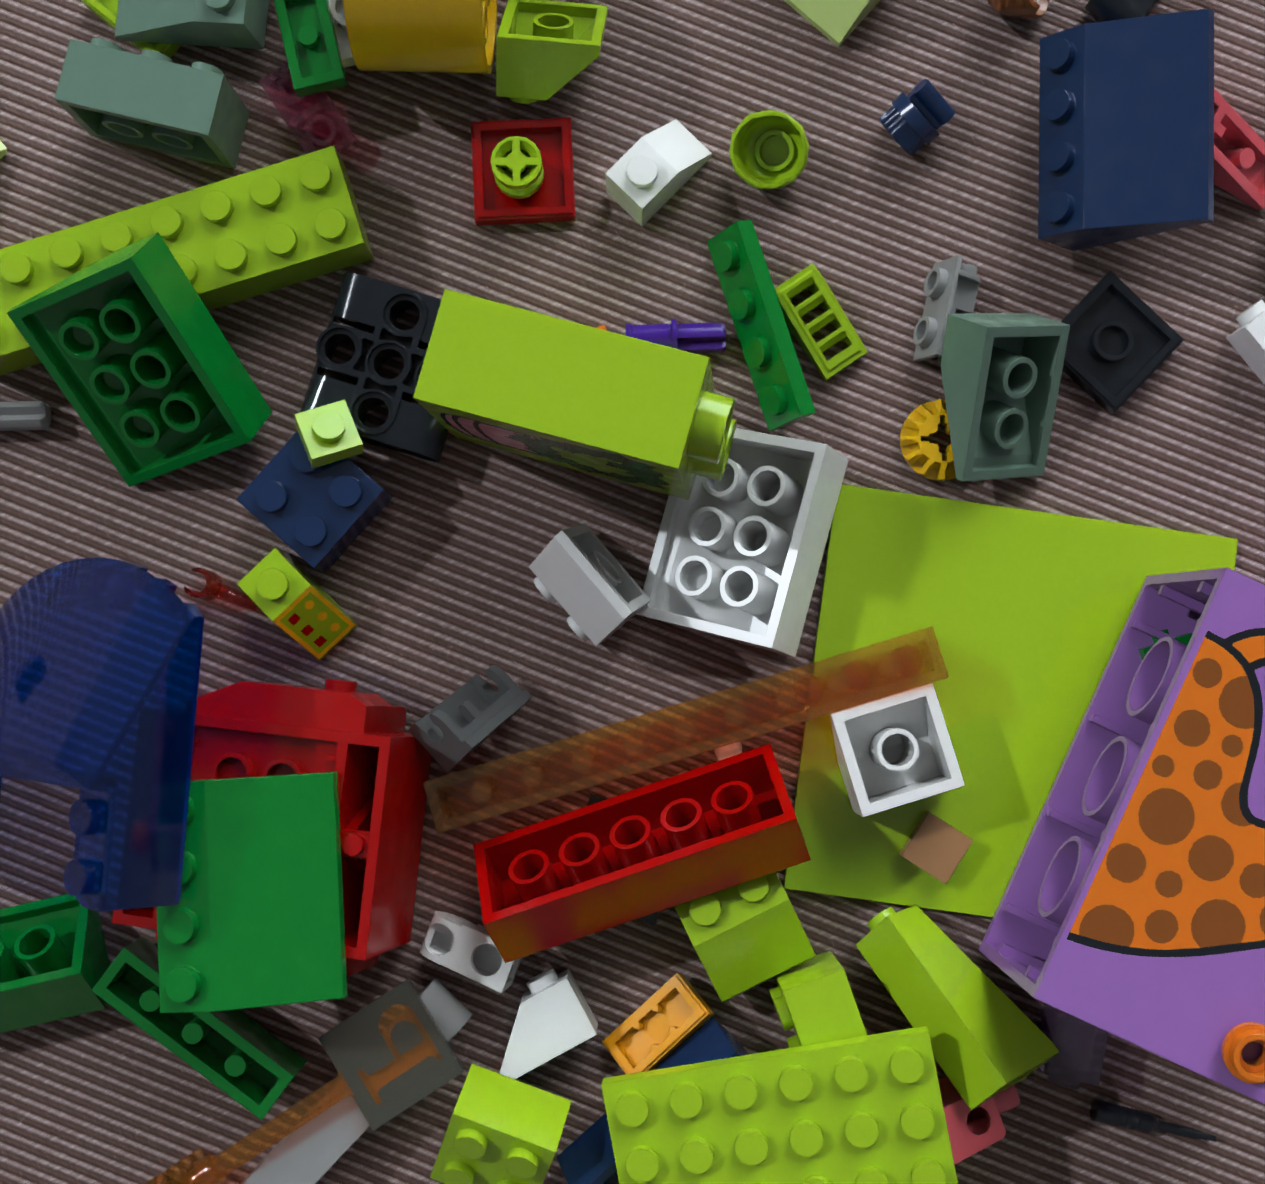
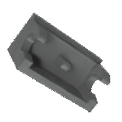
(469, 717)

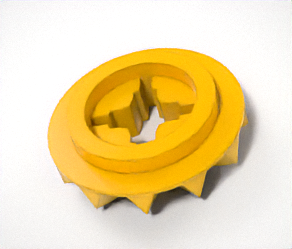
(922, 455)

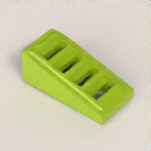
(833, 312)

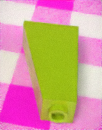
(971, 1023)

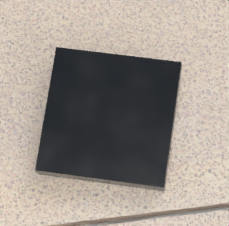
(1115, 342)

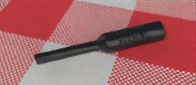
(1140, 1120)

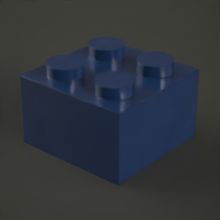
(314, 508)

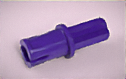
(687, 337)

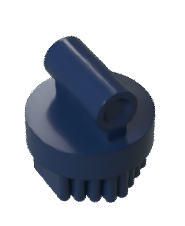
(917, 117)

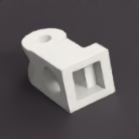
(468, 951)

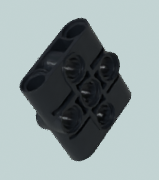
(370, 317)

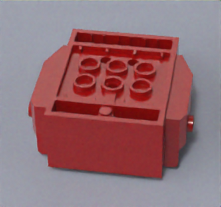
(381, 792)

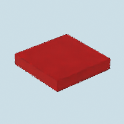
(556, 195)

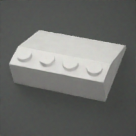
(748, 546)

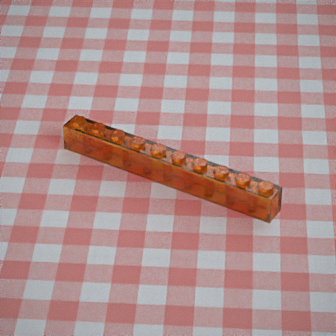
(685, 729)

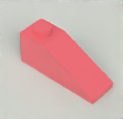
(1238, 155)

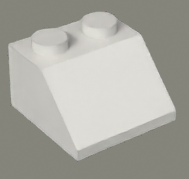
(587, 583)
(895, 750)

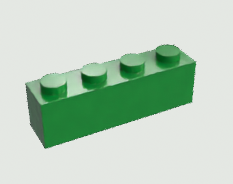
(219, 1045)

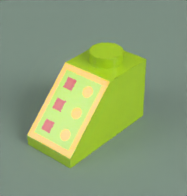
(297, 603)

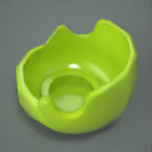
(769, 149)

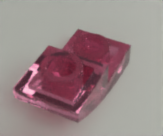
(310, 118)

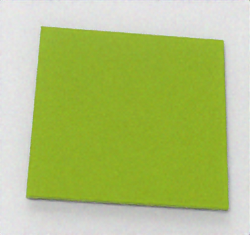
(1025, 632)

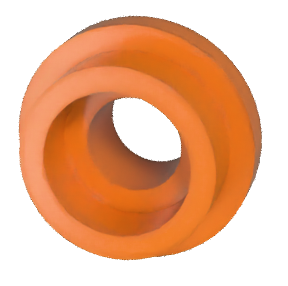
(1231, 1052)

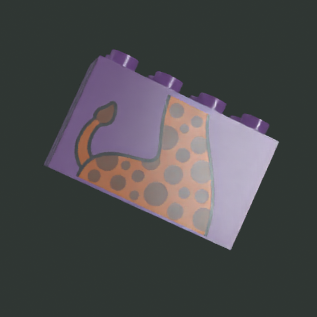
(1151, 845)

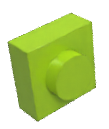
(328, 433)

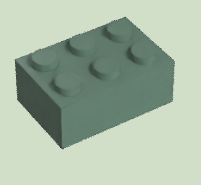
(153, 102)

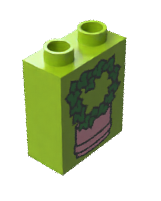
(575, 395)

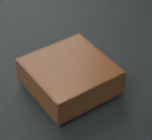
(935, 847)

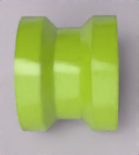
(515, 155)

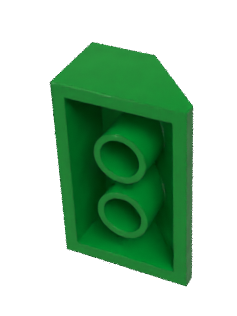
(49, 962)

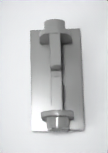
(949, 289)

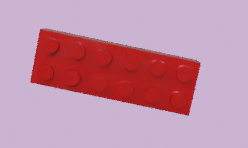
(637, 853)

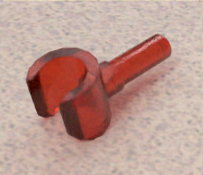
(215, 589)

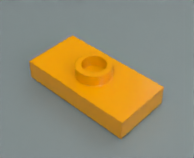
(658, 1026)

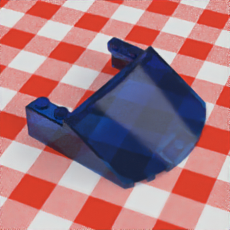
(106, 703)

